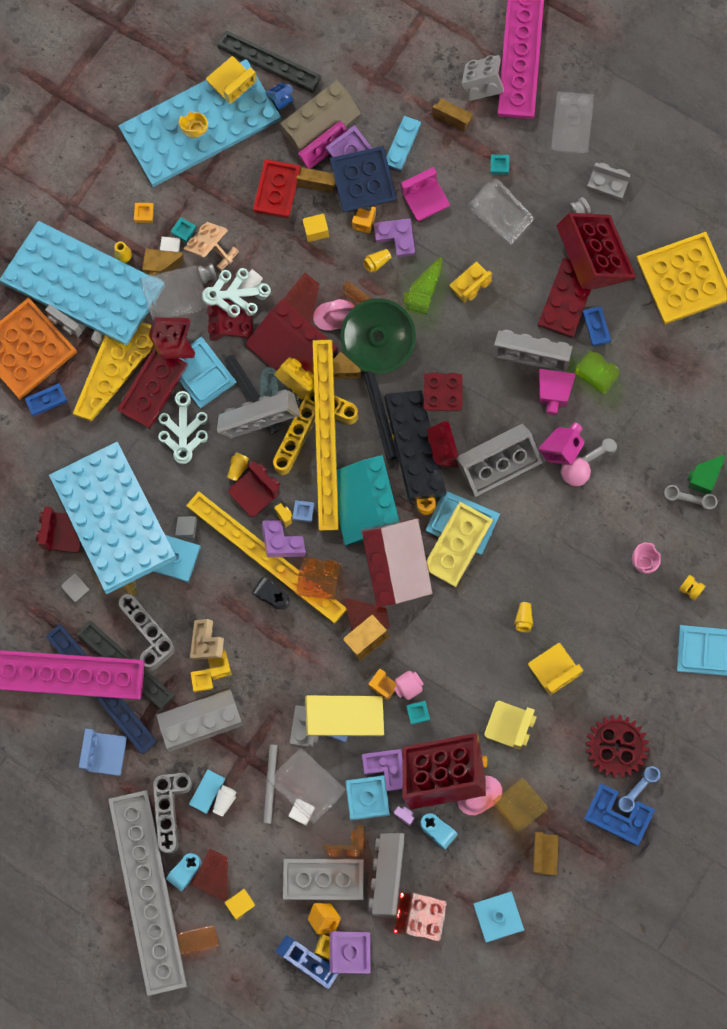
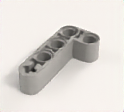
(144, 628)
(168, 814)

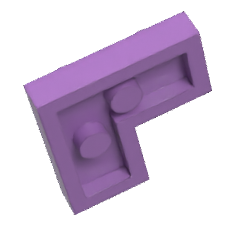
(397, 231)
(278, 545)
(388, 762)

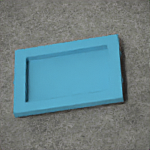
(205, 374)
(445, 509)
(702, 650)

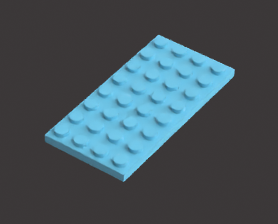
(167, 152)
(79, 282)
(112, 517)

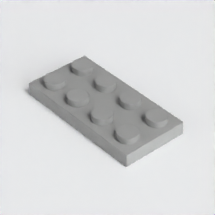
(323, 879)

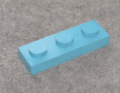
(402, 143)

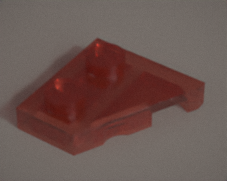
(303, 296)
(360, 611)
(213, 875)

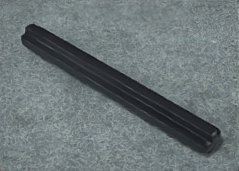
(246, 385)
(380, 416)

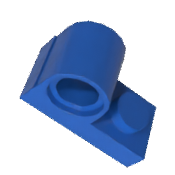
(280, 95)

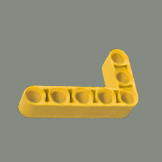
(306, 424)

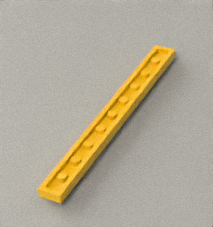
(325, 435)
(256, 550)

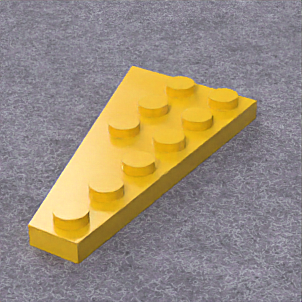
(111, 370)

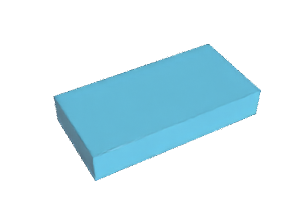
(207, 791)

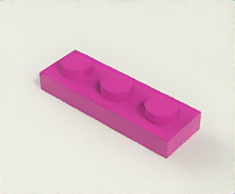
(316, 150)

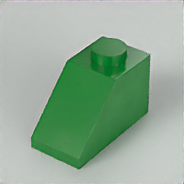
(705, 475)

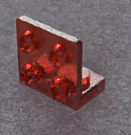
(420, 916)

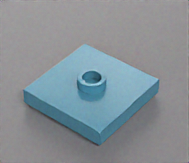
(186, 558)
(367, 798)
(498, 917)

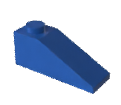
(306, 961)

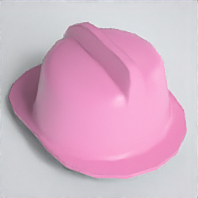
(332, 314)
(480, 804)

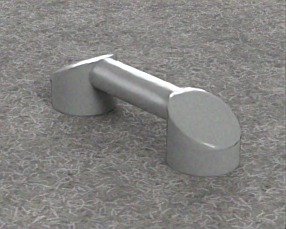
(608, 447)
(708, 502)

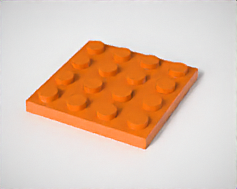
(30, 348)

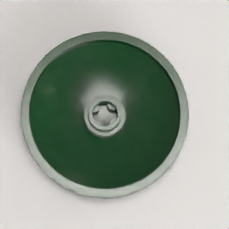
(378, 335)

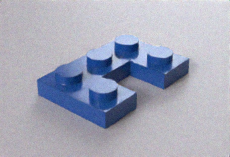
(614, 823)

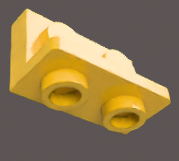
(470, 282)

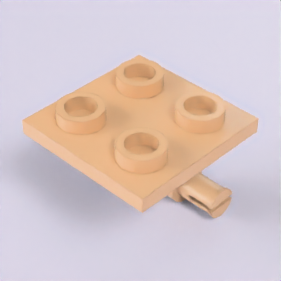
(206, 239)

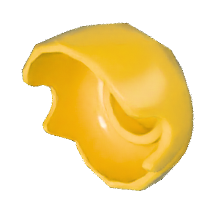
(193, 125)

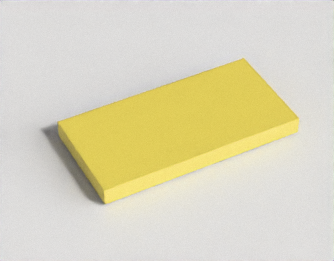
(458, 544)
(344, 715)

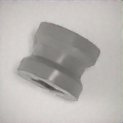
(580, 207)
(207, 273)

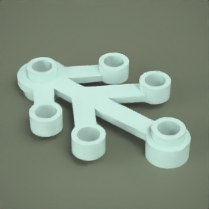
(234, 294)
(183, 430)

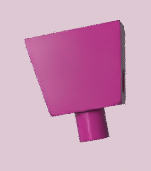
(554, 389)
(563, 445)

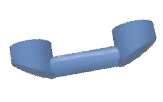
(649, 775)

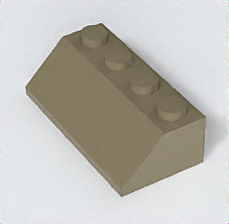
(319, 115)

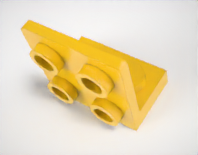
(232, 79)
(295, 377)
(555, 669)

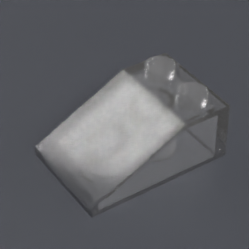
(572, 122)
(500, 211)

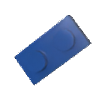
(596, 326)
(46, 400)

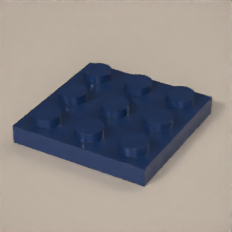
(363, 179)

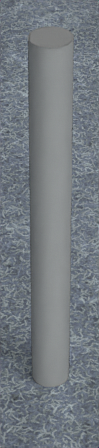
(269, 788)

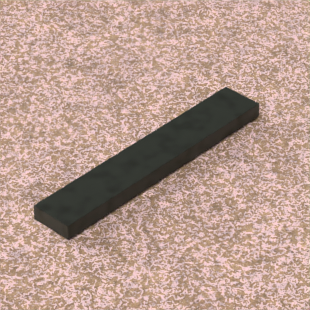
(269, 61)
(108, 648)

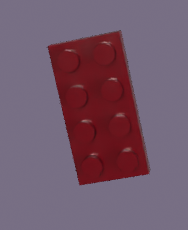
(564, 302)
(152, 388)

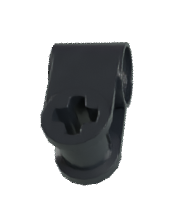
(268, 592)

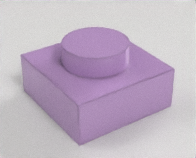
(404, 815)

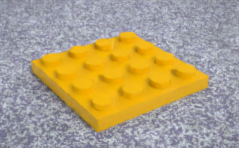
(684, 277)

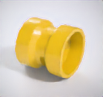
(696, 589)

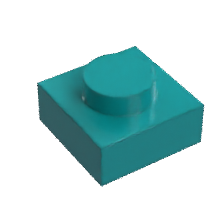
(499, 164)
(183, 229)
(418, 713)

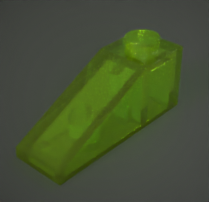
(422, 290)

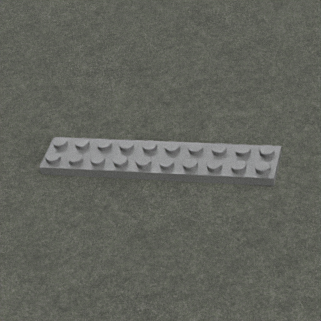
(147, 893)

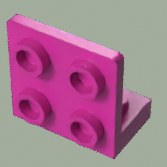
(424, 194)

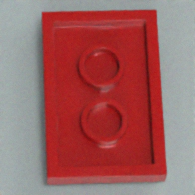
(276, 188)

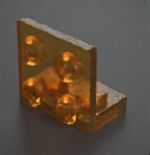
(318, 578)
(353, 850)

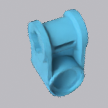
(441, 832)
(182, 874)

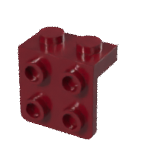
(222, 324)
(170, 337)
(443, 392)
(443, 444)
(255, 489)
(57, 532)

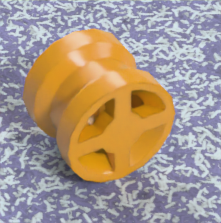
(426, 508)

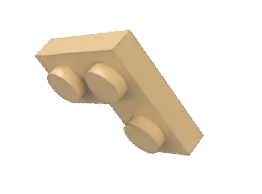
(203, 644)

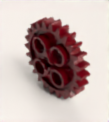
(618, 729)

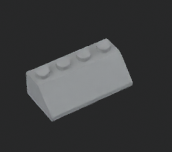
(532, 351)
(258, 414)
(499, 459)
(199, 720)
(388, 875)

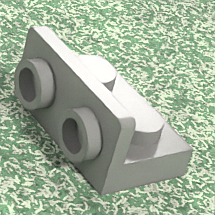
(608, 181)
(298, 733)

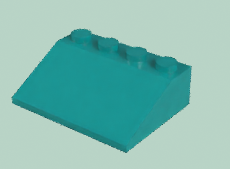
(364, 498)

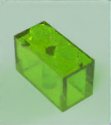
(598, 372)

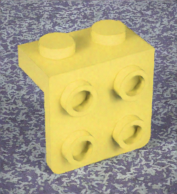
(510, 725)

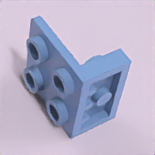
(102, 753)

